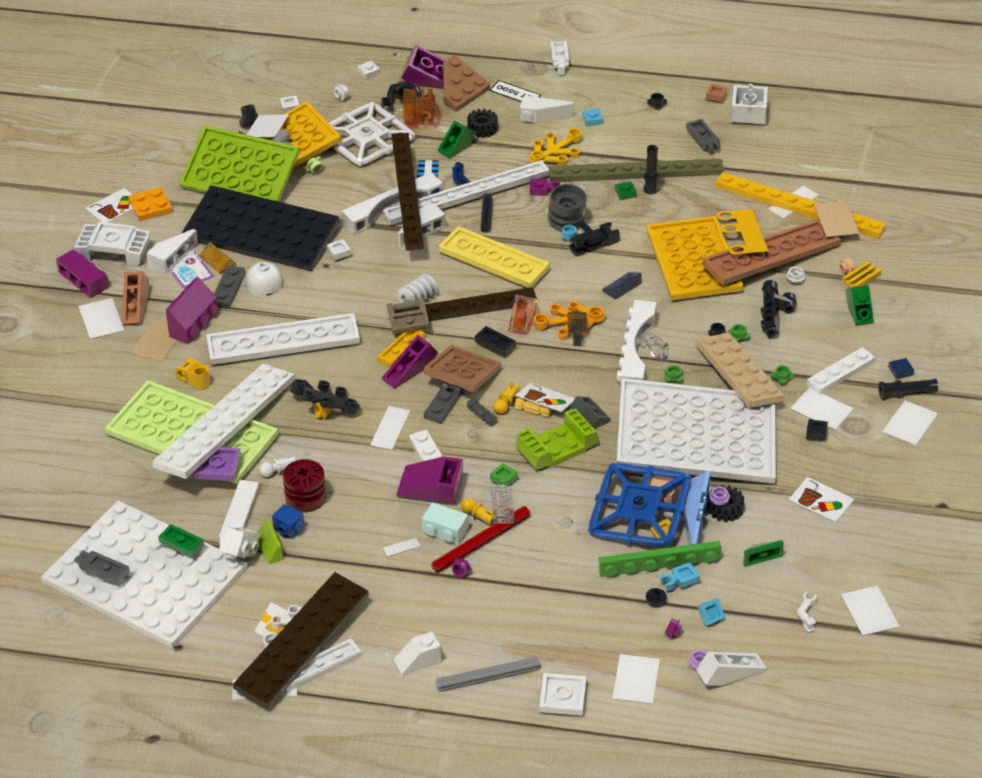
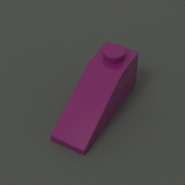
(410, 362)

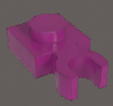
(541, 187)

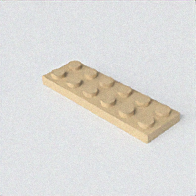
(739, 370)

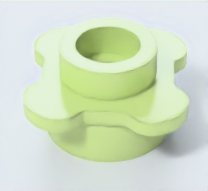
(314, 165)

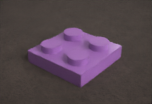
(220, 465)

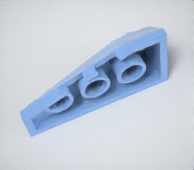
(696, 506)

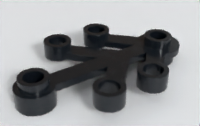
(326, 397)

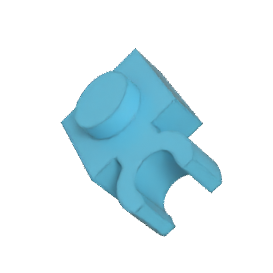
(682, 575)

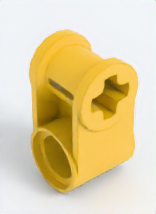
(193, 374)

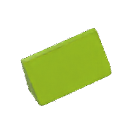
(270, 543)

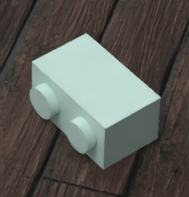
(445, 523)

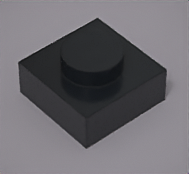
(816, 429)

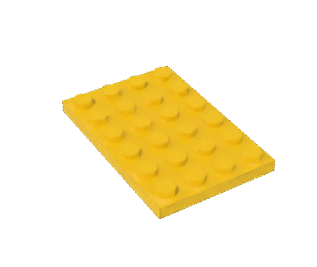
(680, 252)

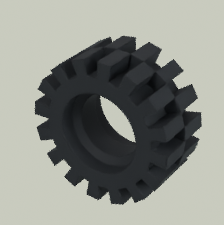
(483, 122)
(728, 511)

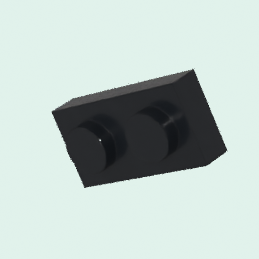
(495, 341)

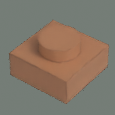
(716, 92)

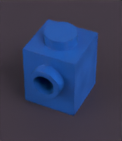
(288, 521)

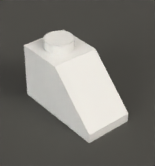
(418, 654)

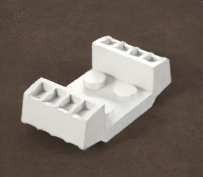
(113, 239)

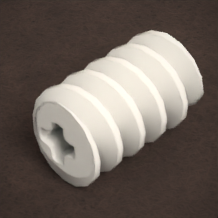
(419, 288)

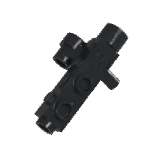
(771, 306)

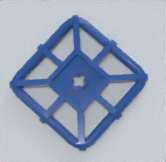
(646, 513)

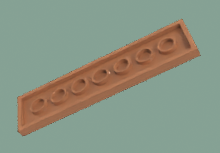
(782, 249)

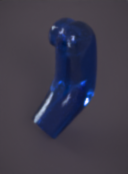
(457, 174)

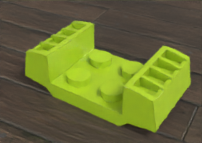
(557, 443)

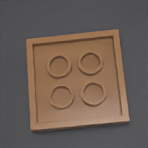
(462, 368)

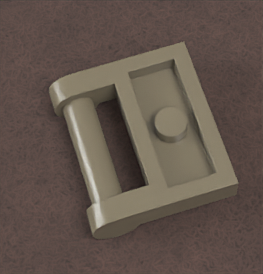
(408, 320)

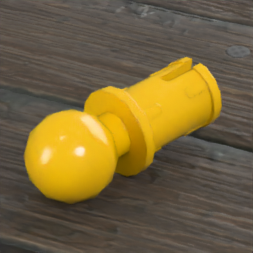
(501, 405)
(469, 505)

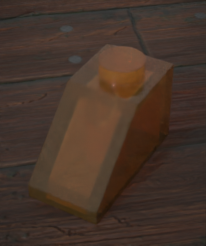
(522, 314)

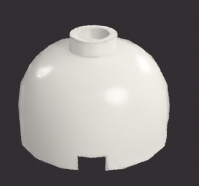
(263, 279)

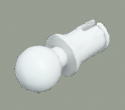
(267, 469)

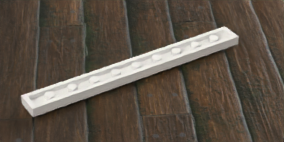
(475, 189)

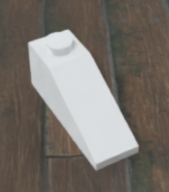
(544, 109)
(431, 220)
(171, 251)
(728, 667)

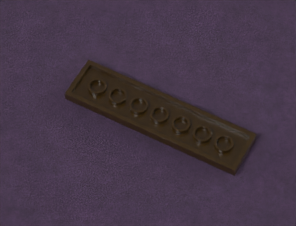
(300, 640)

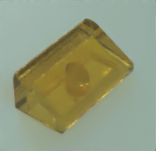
(216, 258)

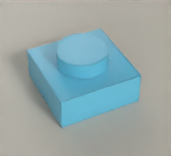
(592, 117)
(711, 611)

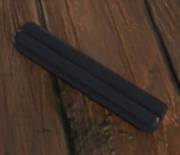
(486, 212)

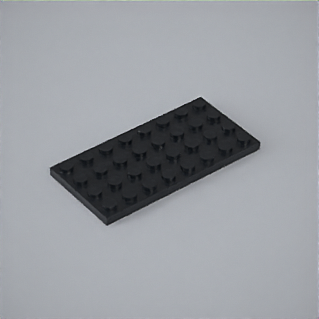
(262, 227)

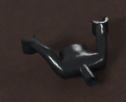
(398, 89)

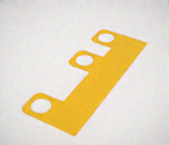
(749, 229)

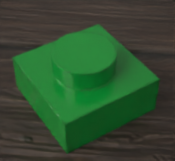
(625, 190)

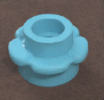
(568, 232)

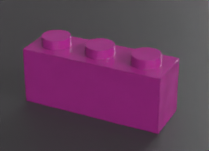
(82, 273)

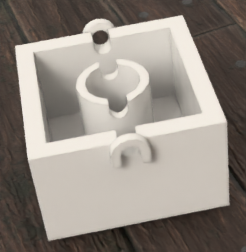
(749, 104)

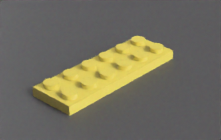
(494, 257)

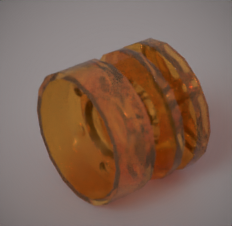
(418, 106)

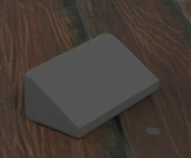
(590, 411)

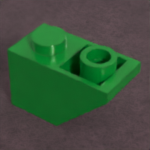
(860, 304)

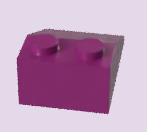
(424, 68)

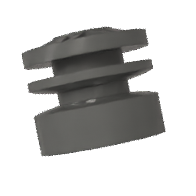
(566, 206)

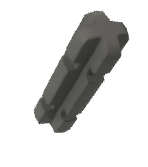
(481, 412)

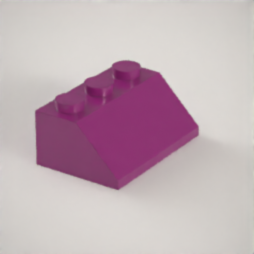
(191, 311)

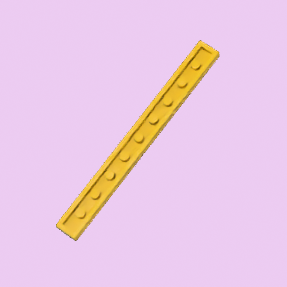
(790, 201)

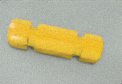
(532, 407)

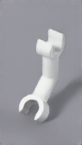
(801, 612)

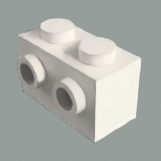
(239, 542)

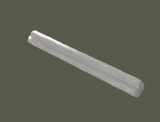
(487, 673)

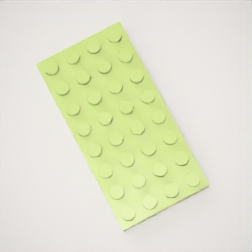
(161, 415)

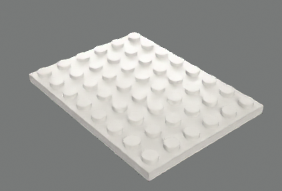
(695, 431)
(164, 587)

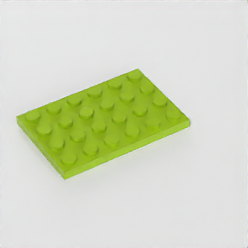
(239, 164)

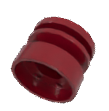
(304, 485)

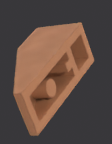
(134, 297)

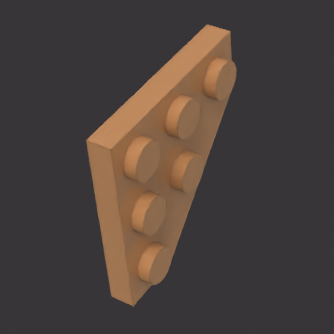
(461, 83)

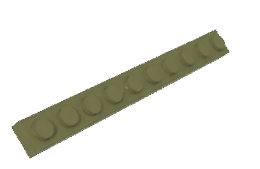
(635, 170)

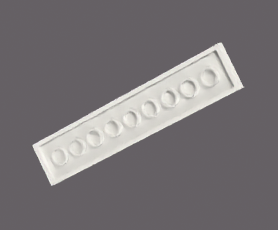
(223, 421)

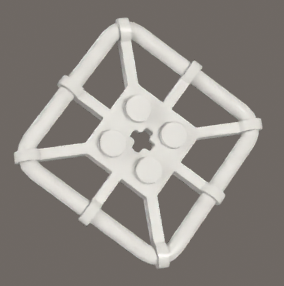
(374, 133)

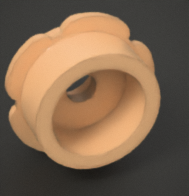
(846, 265)

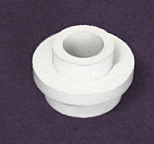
(341, 92)
(795, 275)

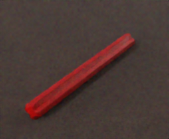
(478, 540)

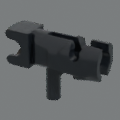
(593, 238)

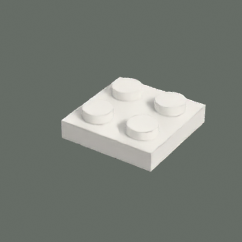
(562, 694)

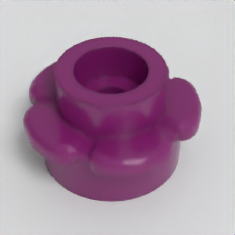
(461, 567)
(673, 628)

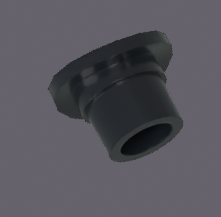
(249, 114)

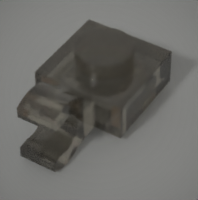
(577, 324)

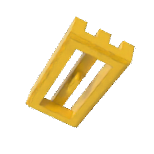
(860, 273)

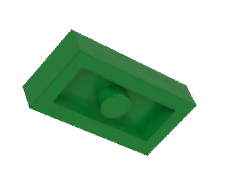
(181, 540)

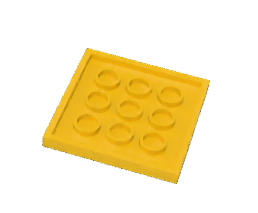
(308, 132)

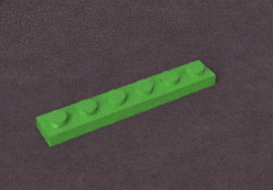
(659, 558)

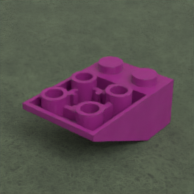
(432, 480)

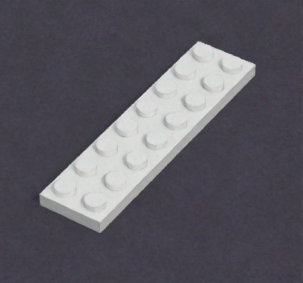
(282, 338)

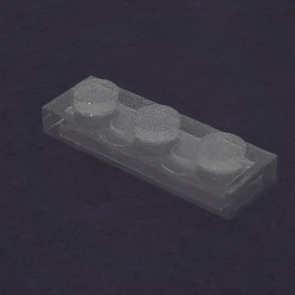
(502, 504)

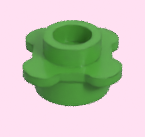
(739, 332)
(673, 374)
(782, 374)

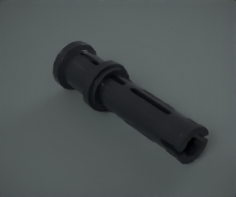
(651, 175)
(898, 387)

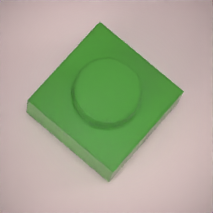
(503, 475)

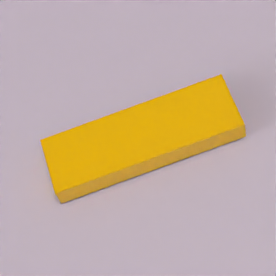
(396, 348)

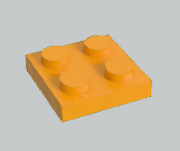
(150, 204)

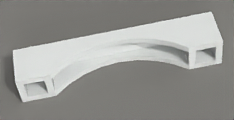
(362, 215)
(642, 320)

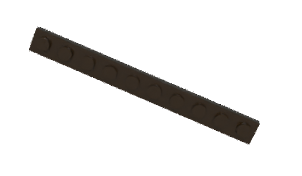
(407, 192)

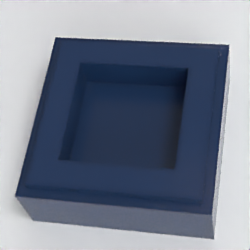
(901, 368)

